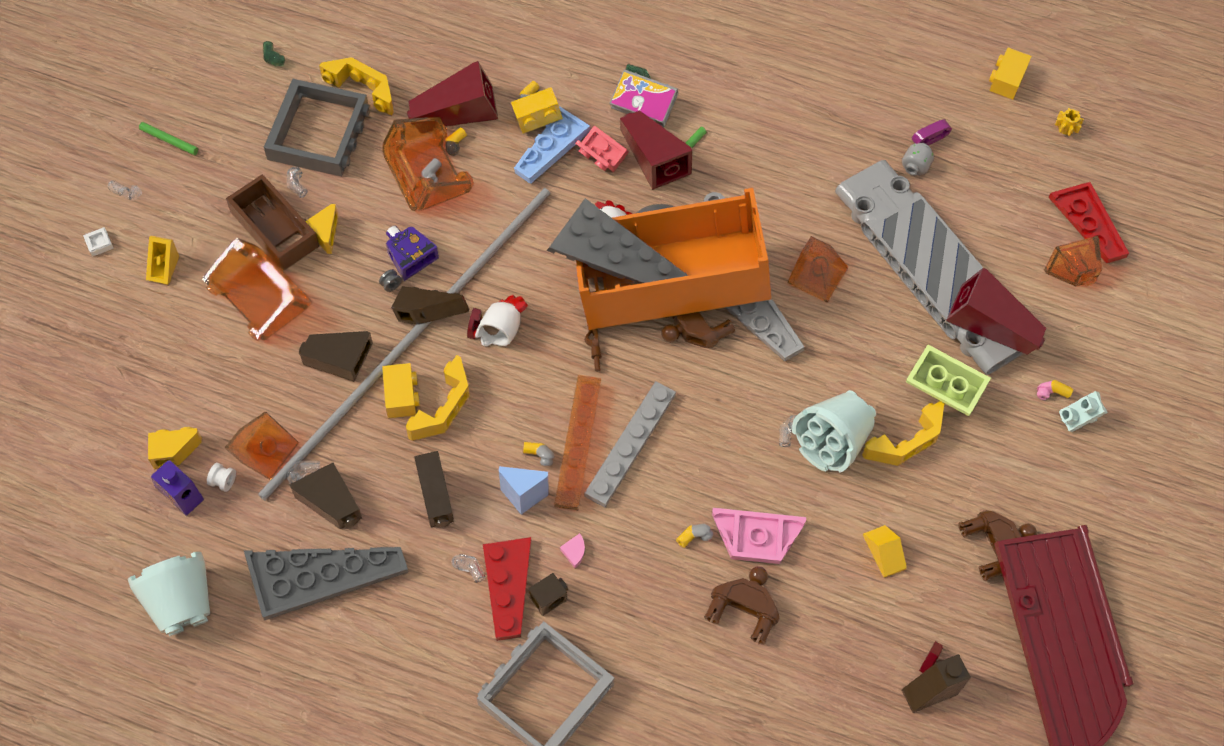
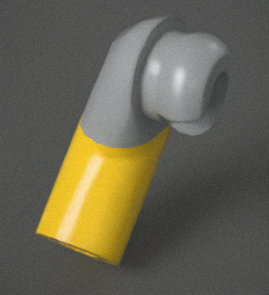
(530, 89)
(540, 450)
(693, 531)

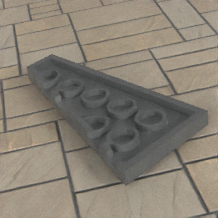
(610, 247)
(309, 576)

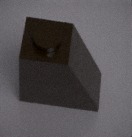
(337, 352)
(434, 489)
(328, 496)
(937, 684)

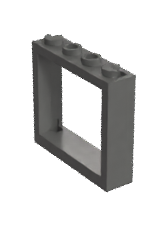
(312, 161)

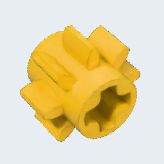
(1069, 122)

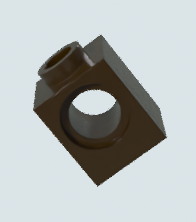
(548, 593)

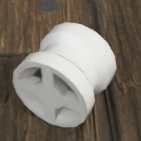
(221, 477)

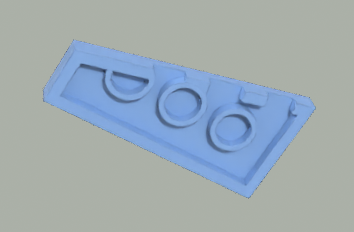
(551, 146)

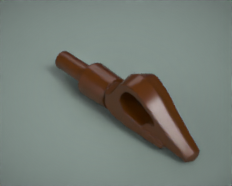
(595, 350)

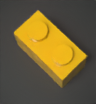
(1010, 73)
(536, 110)
(399, 390)

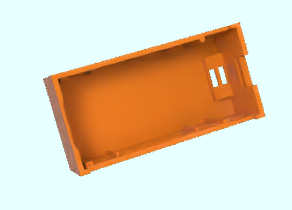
(710, 241)

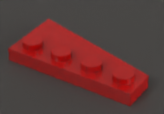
(1087, 214)
(507, 581)

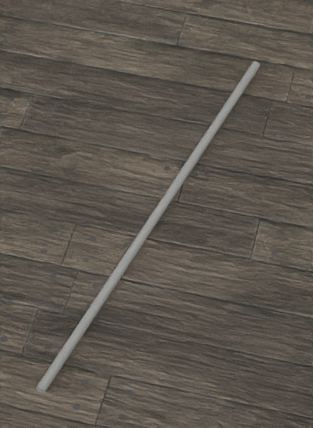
(400, 348)

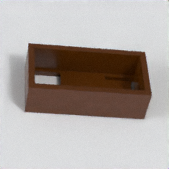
(276, 224)

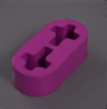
(932, 132)

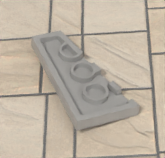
(769, 326)

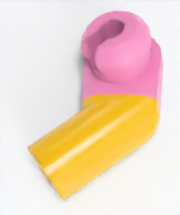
(1054, 386)

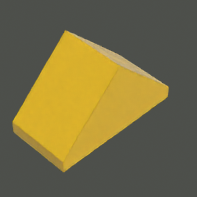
(325, 226)
(161, 259)
(886, 550)

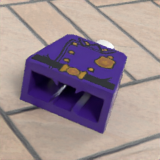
(410, 251)
(173, 483)

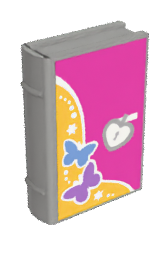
(644, 94)

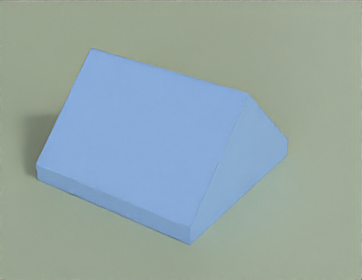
(523, 486)

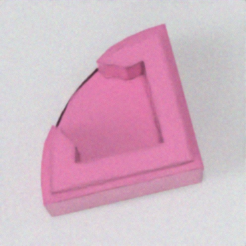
(574, 550)

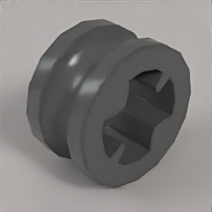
(390, 280)

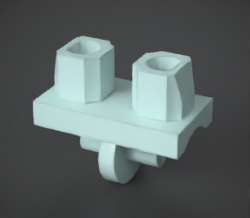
(1083, 411)

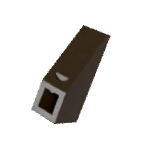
(423, 305)

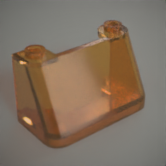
(409, 149)
(256, 288)

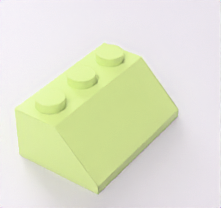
(948, 380)

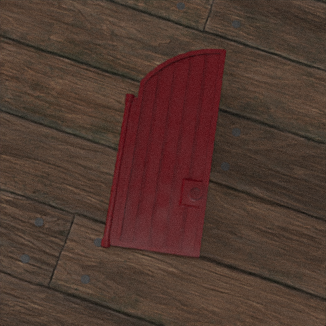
(1066, 635)

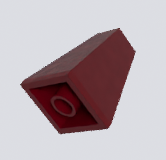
(458, 99)
(657, 151)
(994, 313)

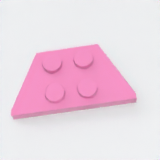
(756, 534)

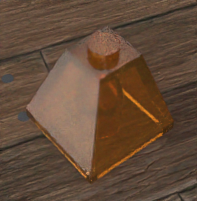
(1076, 262)
(818, 270)
(262, 445)

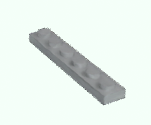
(630, 444)

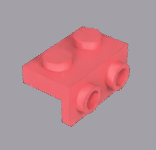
(602, 148)

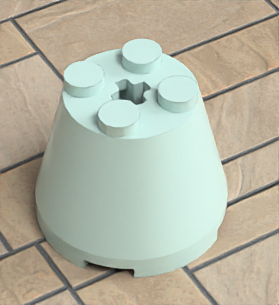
(834, 431)
(174, 592)

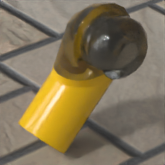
(452, 141)

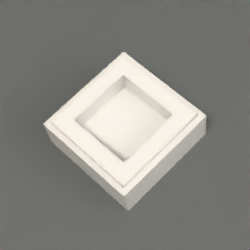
(98, 242)

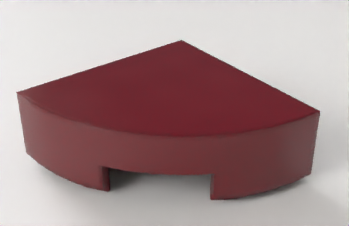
(475, 319)
(931, 657)

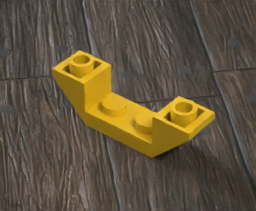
(337, 71)
(423, 424)
(883, 450)

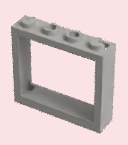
(519, 657)

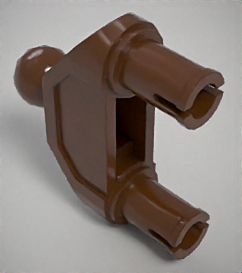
(696, 330)
(996, 529)
(749, 598)

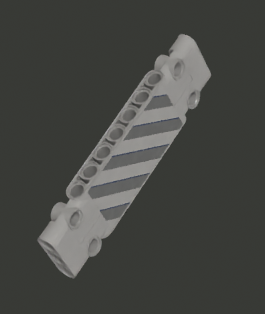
(919, 251)

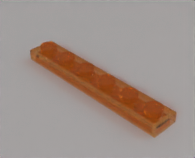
(577, 443)

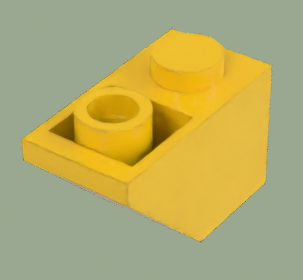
(172, 445)

